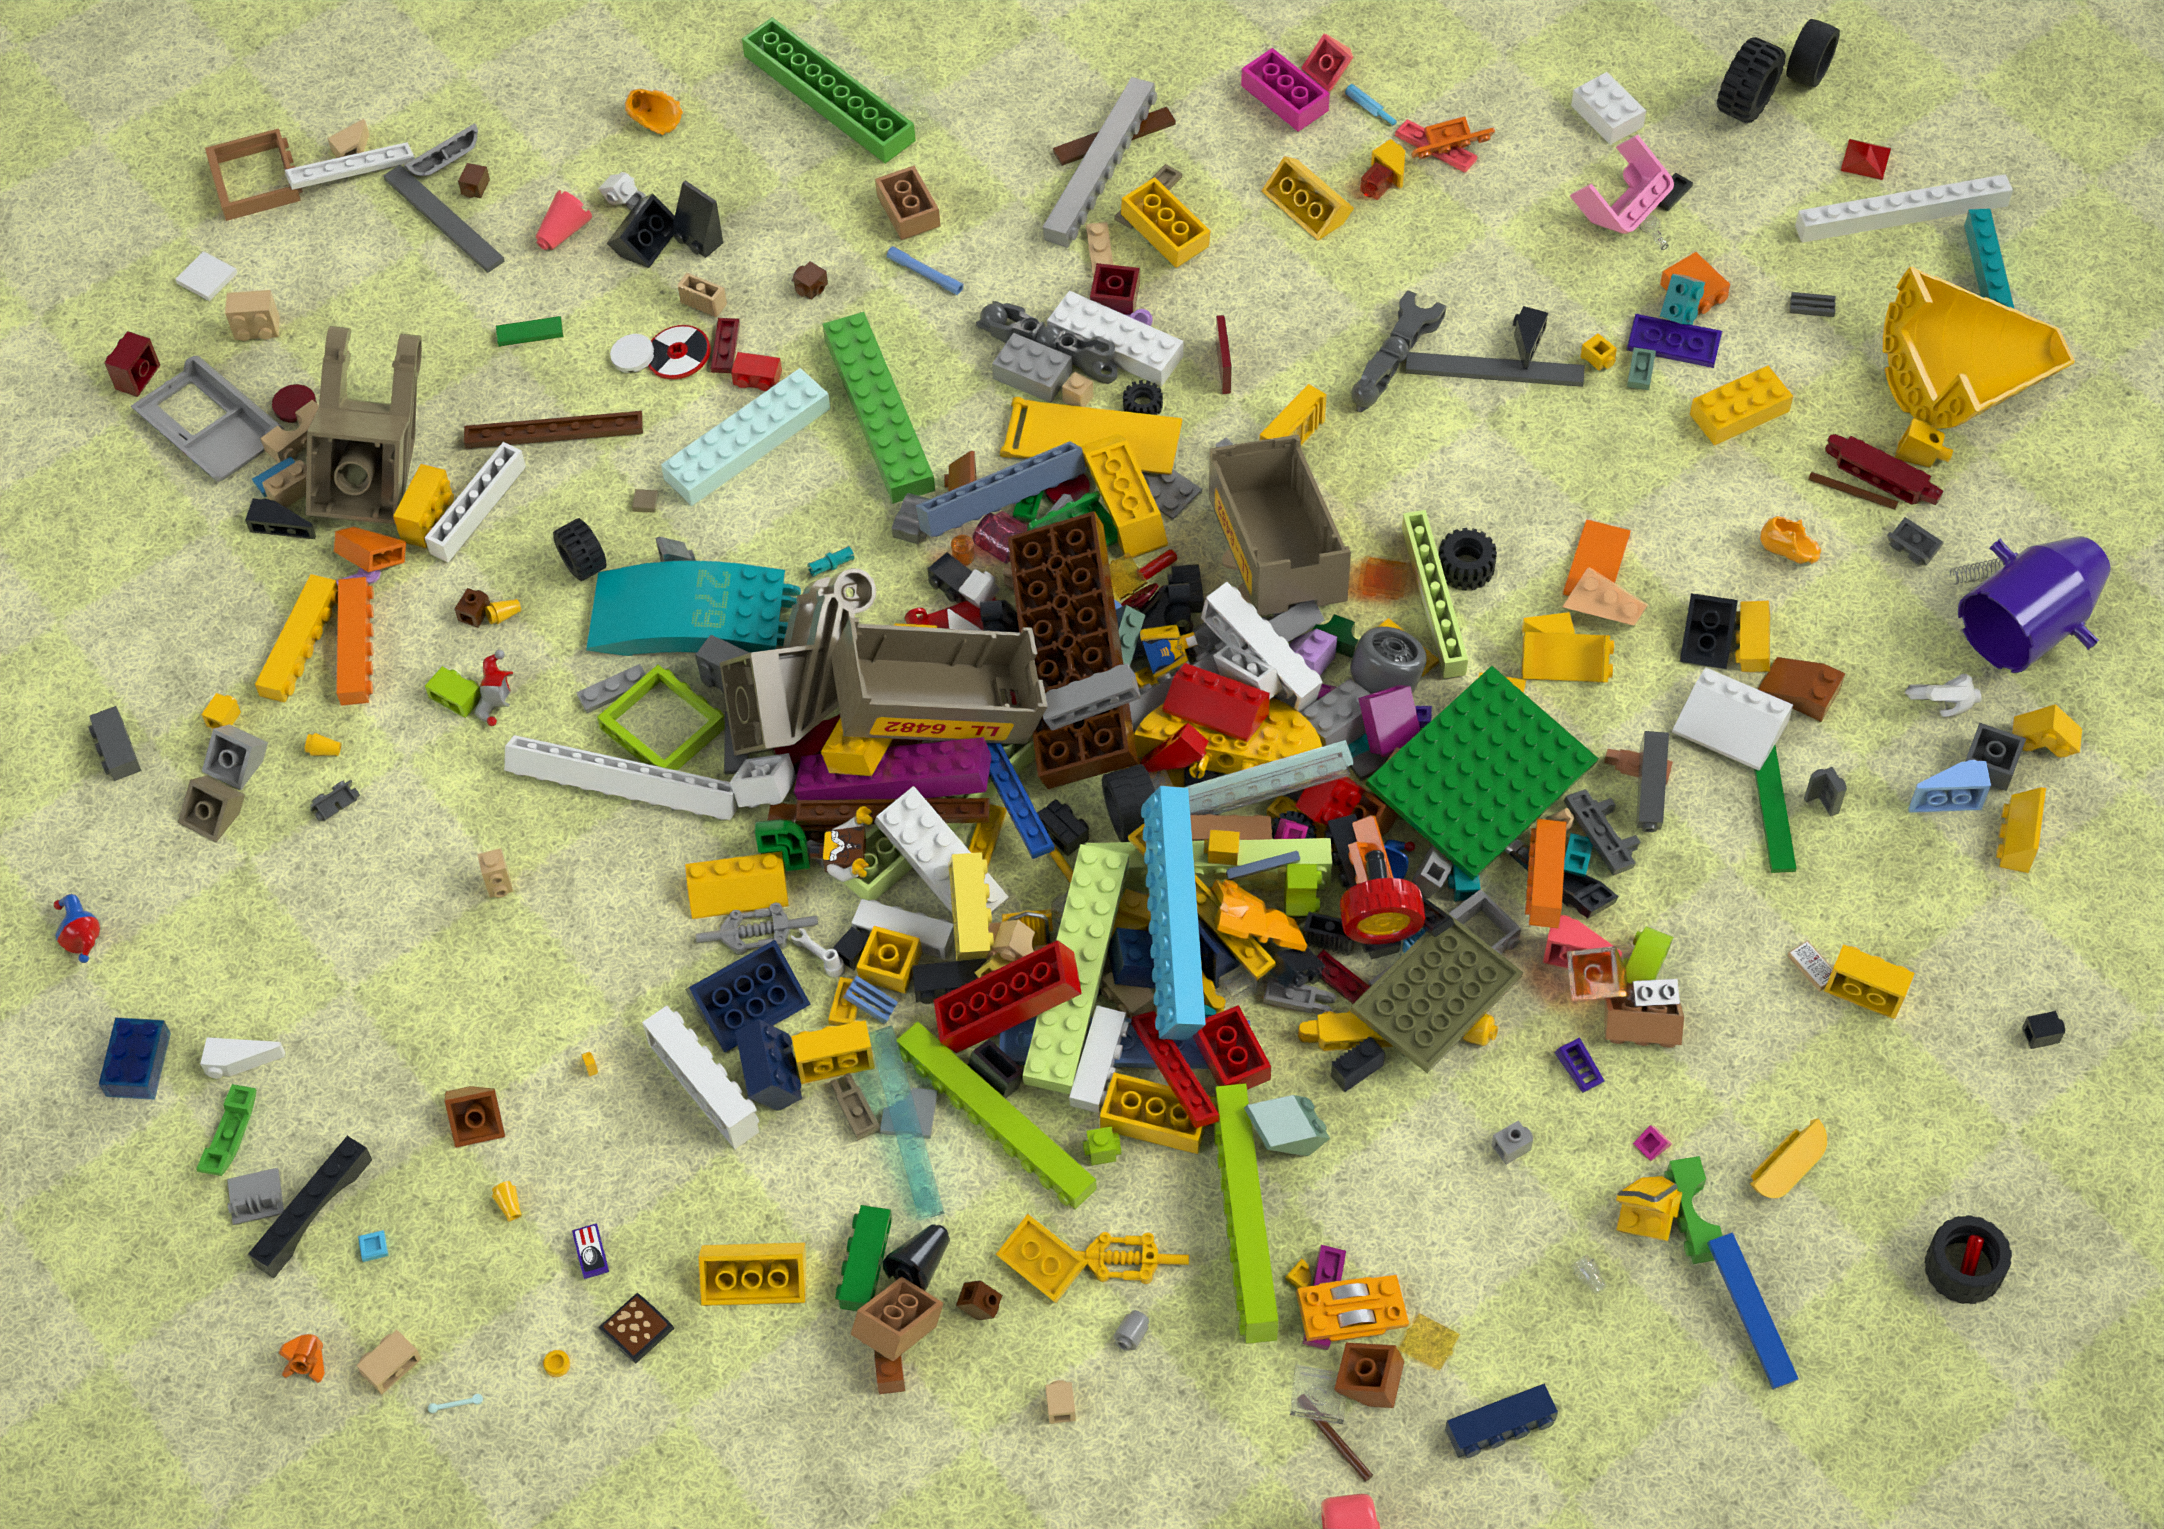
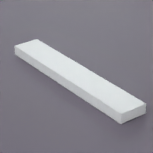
(349, 165)

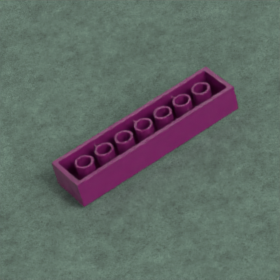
(932, 768)

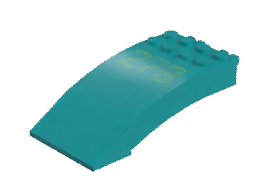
(684, 602)

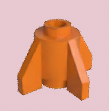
(307, 1356)

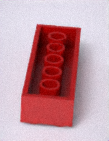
(1007, 996)

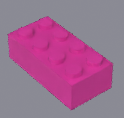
(1285, 89)

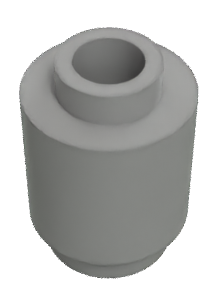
(1131, 1330)

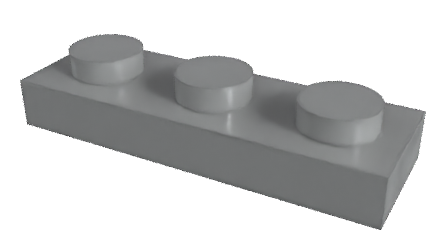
(609, 689)

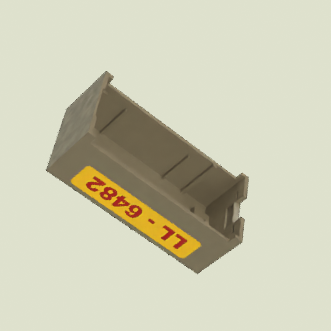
(1277, 525)
(937, 683)

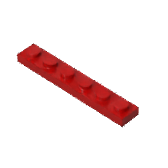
(1175, 1071)

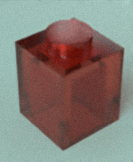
(1376, 181)

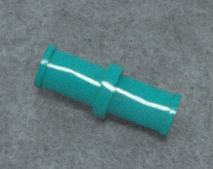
(830, 561)

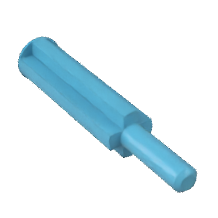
(1368, 103)

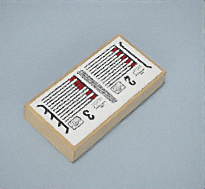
(1811, 964)

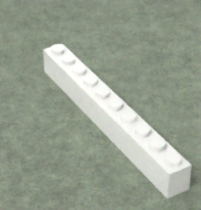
(1903, 208)
(620, 777)

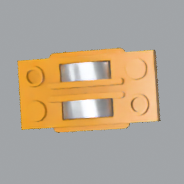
(1352, 1308)

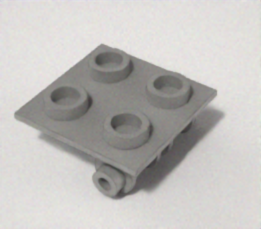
(255, 1196)

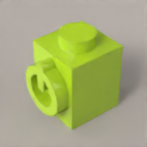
(1102, 1145)

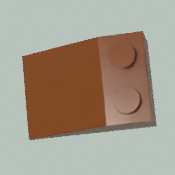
(1804, 684)

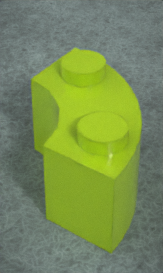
(1301, 889)
(1648, 955)

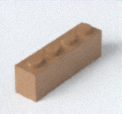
(1250, 827)

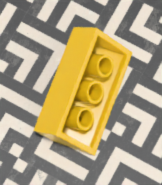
(1306, 198)
(736, 884)
(752, 1273)

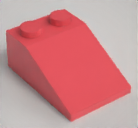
(1570, 937)

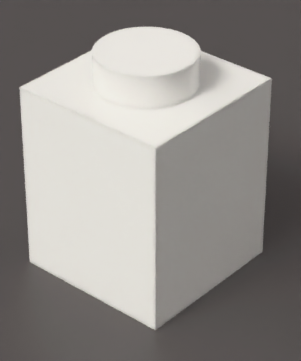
(979, 588)

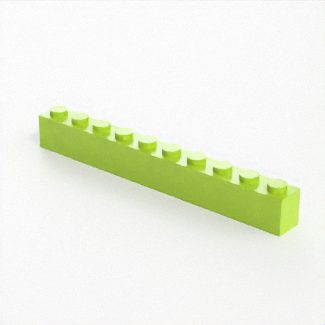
(996, 1116)

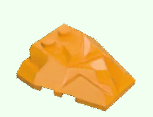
(1246, 915)

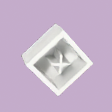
(763, 780)

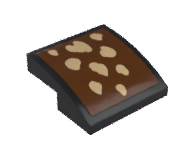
(636, 1328)

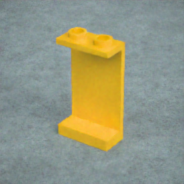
(1566, 657)

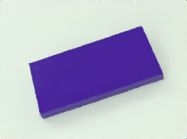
(1675, 340)

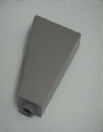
(1652, 780)

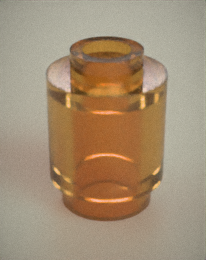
(963, 549)

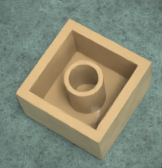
(252, 315)

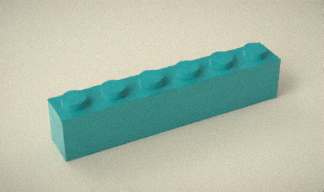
(1987, 256)

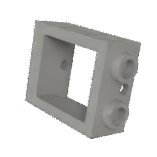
(1481, 902)

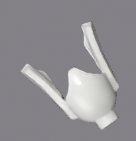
(1958, 691)

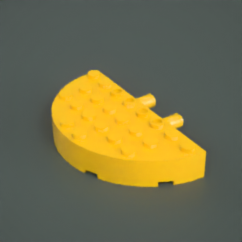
(1279, 736)

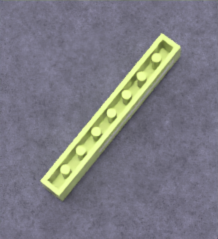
(1434, 594)

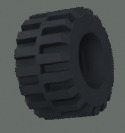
(1471, 544)
(579, 549)

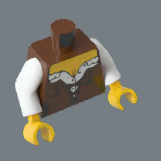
(845, 848)

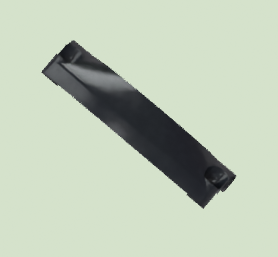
(1164, 609)

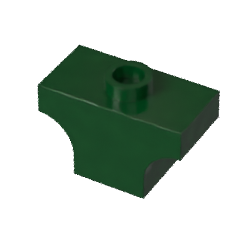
(1344, 631)

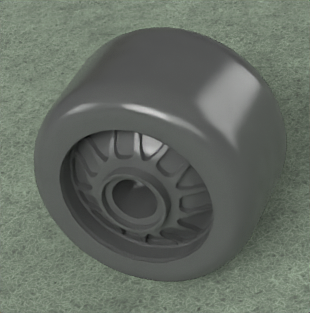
(1387, 659)

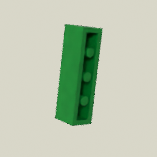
(865, 1257)

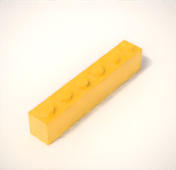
(297, 639)

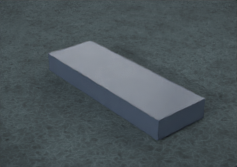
(1263, 865)

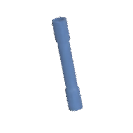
(943, 280)

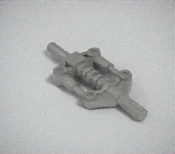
(730, 932)

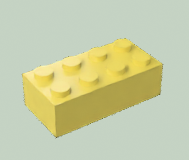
(969, 906)

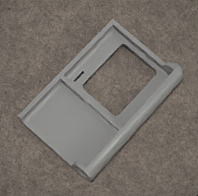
(226, 442)

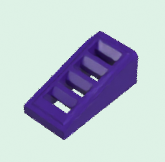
(1578, 1046)

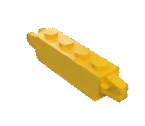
(1338, 1031)

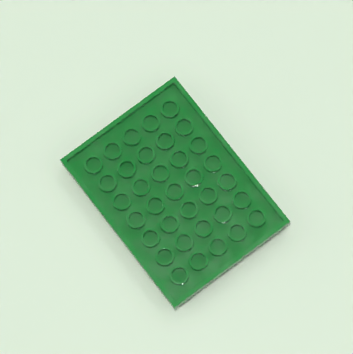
(1481, 772)

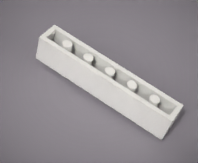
(475, 502)

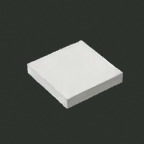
(206, 276)

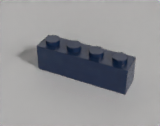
(1501, 1421)

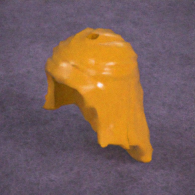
(653, 110)
(1789, 540)

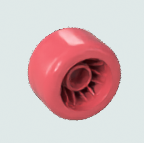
(1349, 1512)

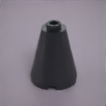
(918, 1256)

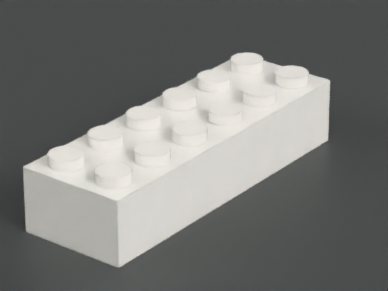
(1137, 345)
(1240, 624)
(928, 845)
(701, 1076)

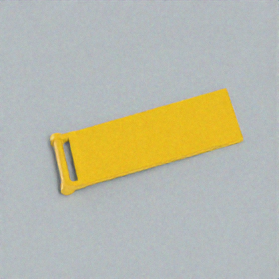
(1050, 425)

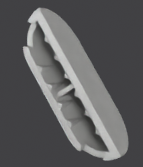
(444, 153)

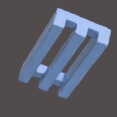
(873, 997)

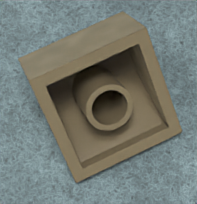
(210, 807)

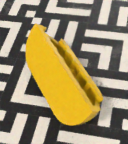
(1790, 1161)

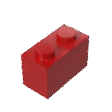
(756, 371)

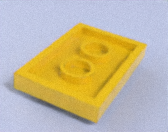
(1041, 1258)

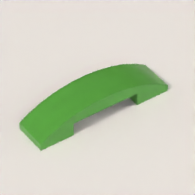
(230, 1131)

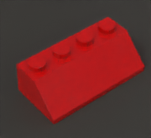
(1216, 702)

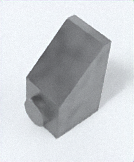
(673, 550)

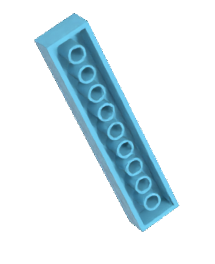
(1173, 914)

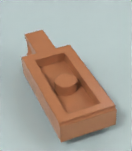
(1628, 762)

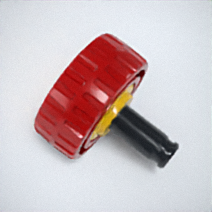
(1382, 907)

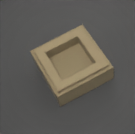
(645, 500)

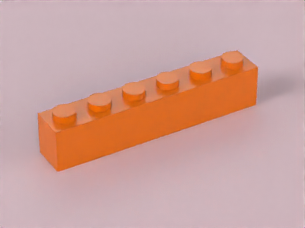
(354, 641)
(1545, 873)

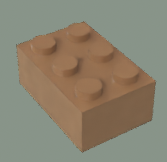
(907, 202)
(896, 1318)

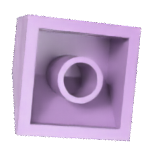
(1316, 649)

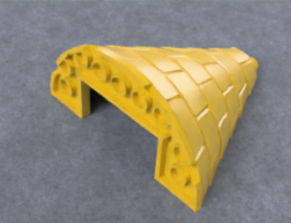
(1962, 351)

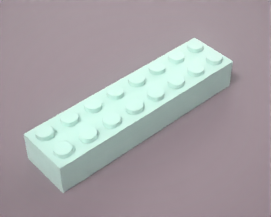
(745, 436)

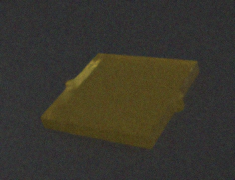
(1125, 577)
(1429, 1342)

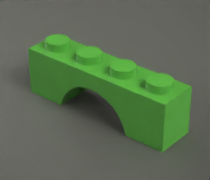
(1690, 1179)

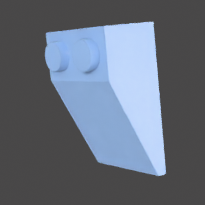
(1954, 789)

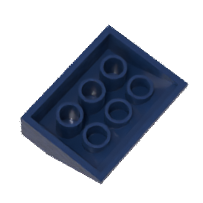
(746, 991)

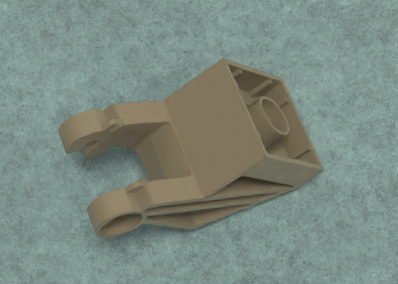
(358, 447)
(789, 690)

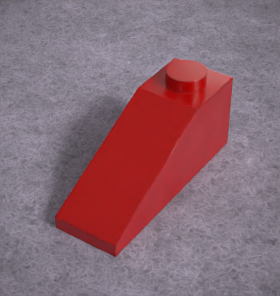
(1177, 750)

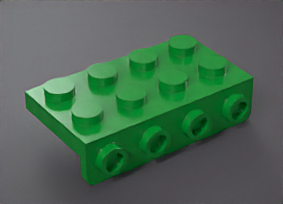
(1087, 504)

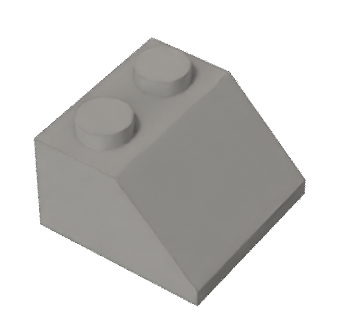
(233, 755)

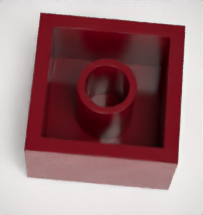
(1116, 287)
(132, 363)

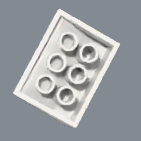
(1733, 718)

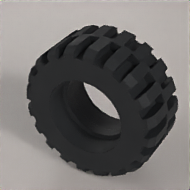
(1751, 80)

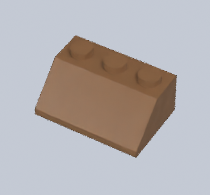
(1643, 1023)

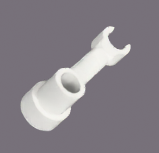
(832, 962)

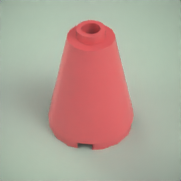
(561, 220)

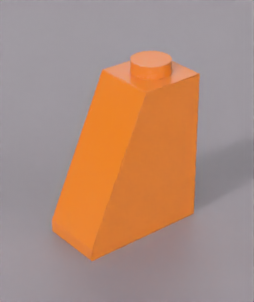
(369, 549)

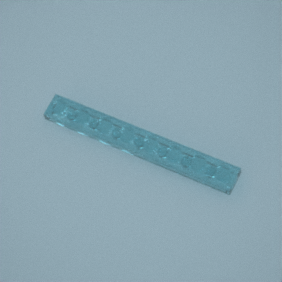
(906, 1123)

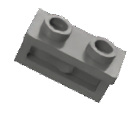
(1915, 541)
(1828, 788)

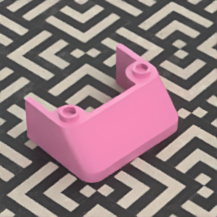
(1648, 187)

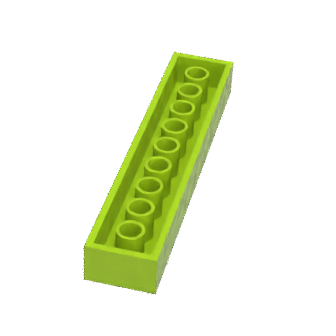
(1244, 1216)

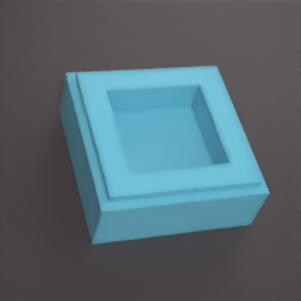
(373, 1246)

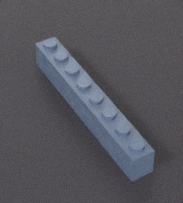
(1000, 489)

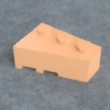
(1605, 599)

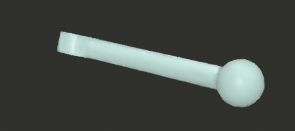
(476, 1399)

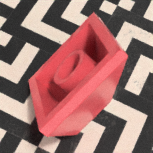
(1327, 61)

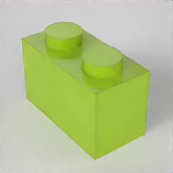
(453, 691)

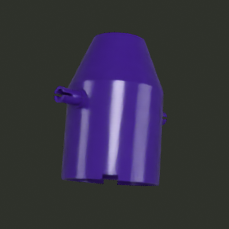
(2035, 601)

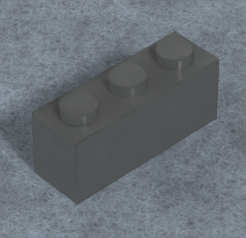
(113, 743)

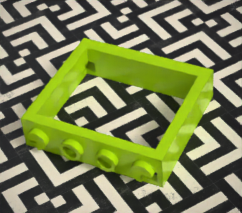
(639, 750)

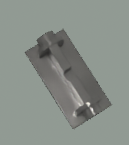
(326, 804)

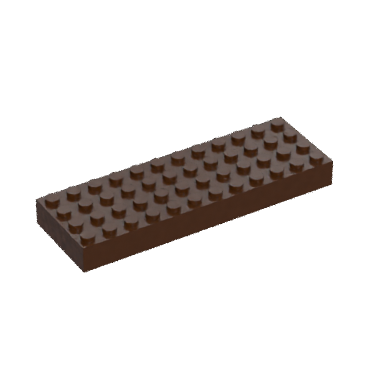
(1070, 605)

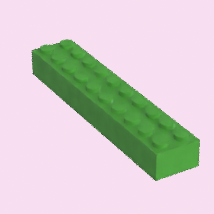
(829, 90)
(878, 407)

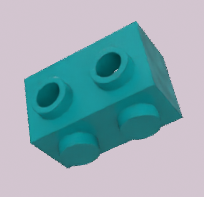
(1682, 299)

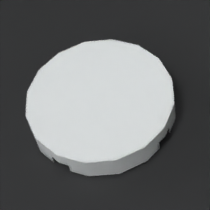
(632, 353)

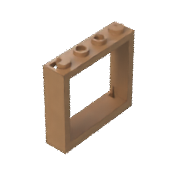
(244, 147)

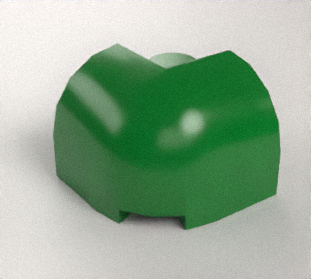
(784, 837)

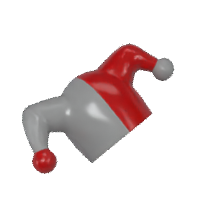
(493, 688)

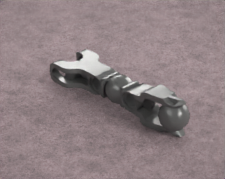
(1085, 352)
(1381, 368)

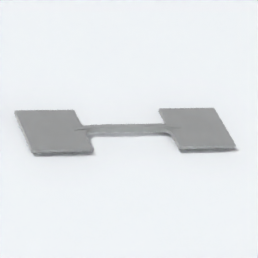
(1172, 492)

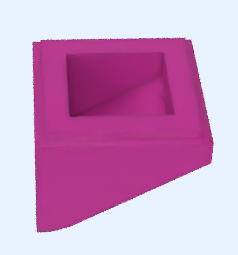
(1290, 830)
(1652, 1142)

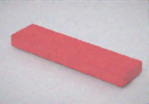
(1416, 136)

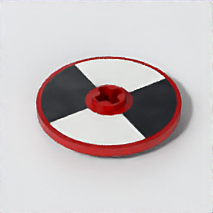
(681, 364)

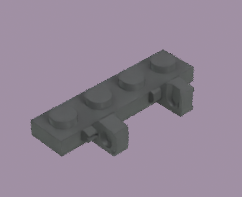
(1592, 819)

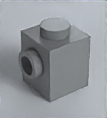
(1512, 1142)

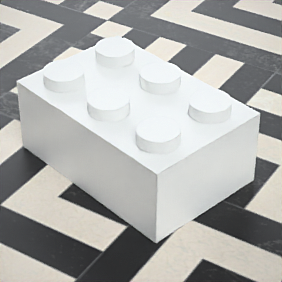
(1608, 108)

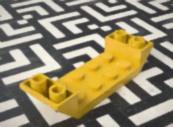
(1125, 495)

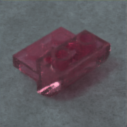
(993, 532)

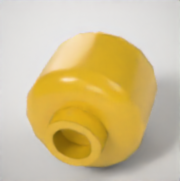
(1482, 1031)

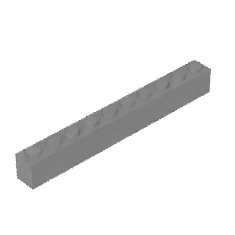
(1099, 162)
(1287, 624)

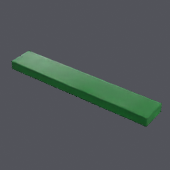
(1775, 816)

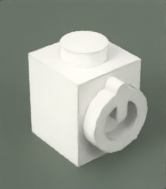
(618, 188)

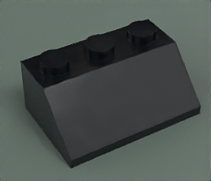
(644, 232)

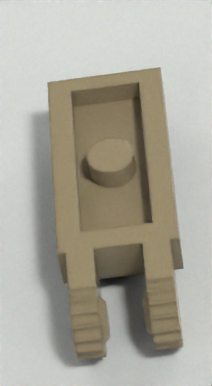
(855, 1108)

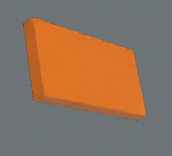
(1600, 549)

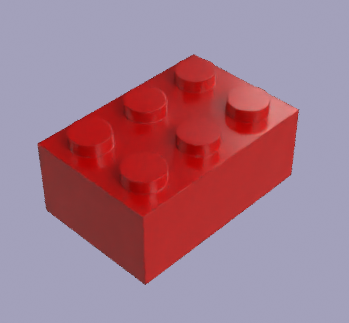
(1232, 1050)

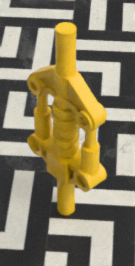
(1096, 1256)

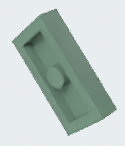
(1641, 368)

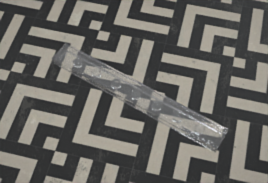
(1269, 785)

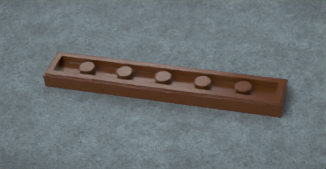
(1078, 148)

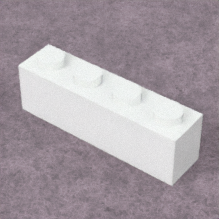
(934, 934)
(1098, 1059)

